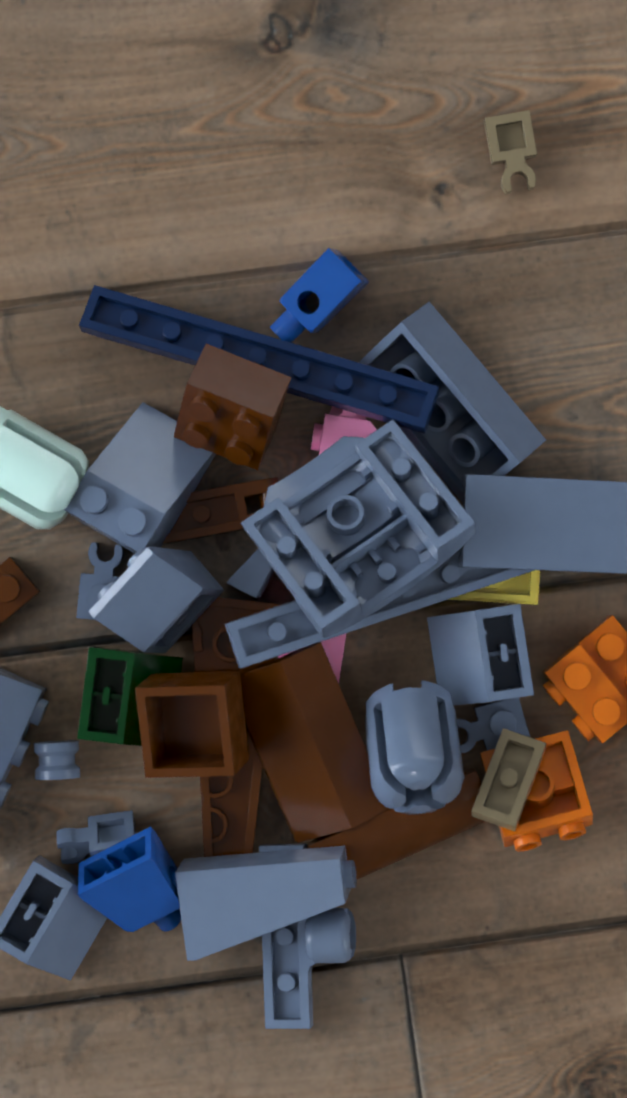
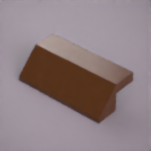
(308, 743)

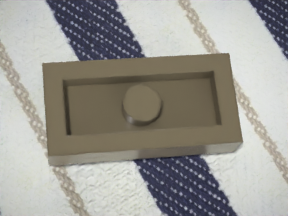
(508, 779)

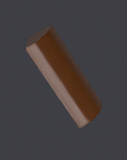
(399, 835)

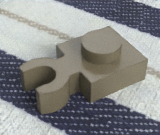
(511, 142)

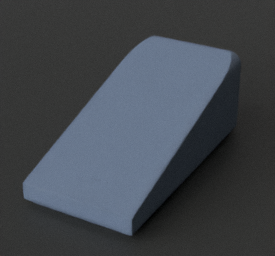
(253, 575)

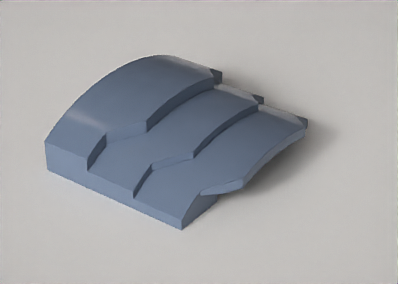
(358, 527)

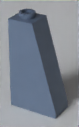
(252, 894)

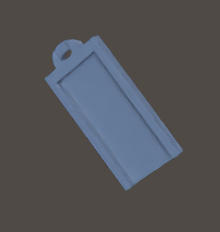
(546, 524)

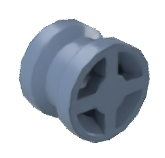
(57, 760)

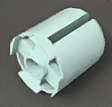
(37, 471)

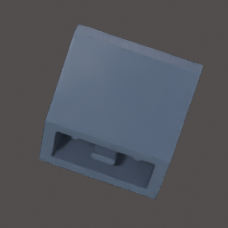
(156, 598)
(481, 654)
(48, 921)

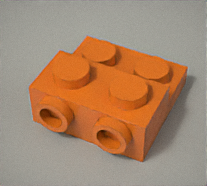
(593, 681)
(556, 799)

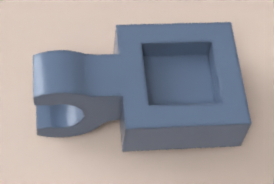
(100, 834)

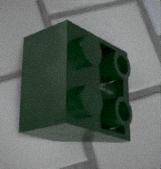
(109, 693)

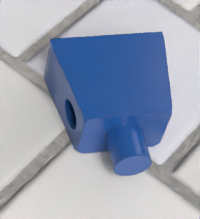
(335, 284)
(132, 883)

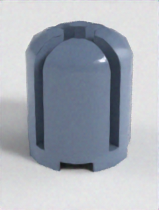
(413, 748)

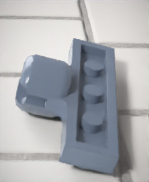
(291, 956)

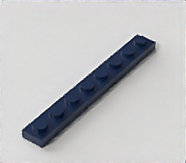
(313, 372)

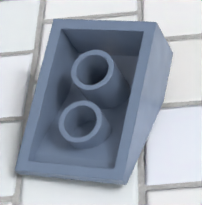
(140, 482)

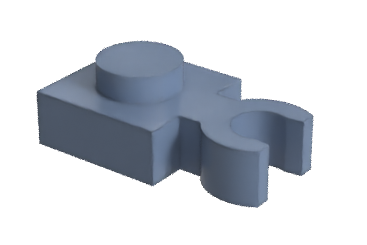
(92, 584)
(490, 722)

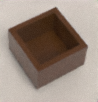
(231, 406)
(192, 724)

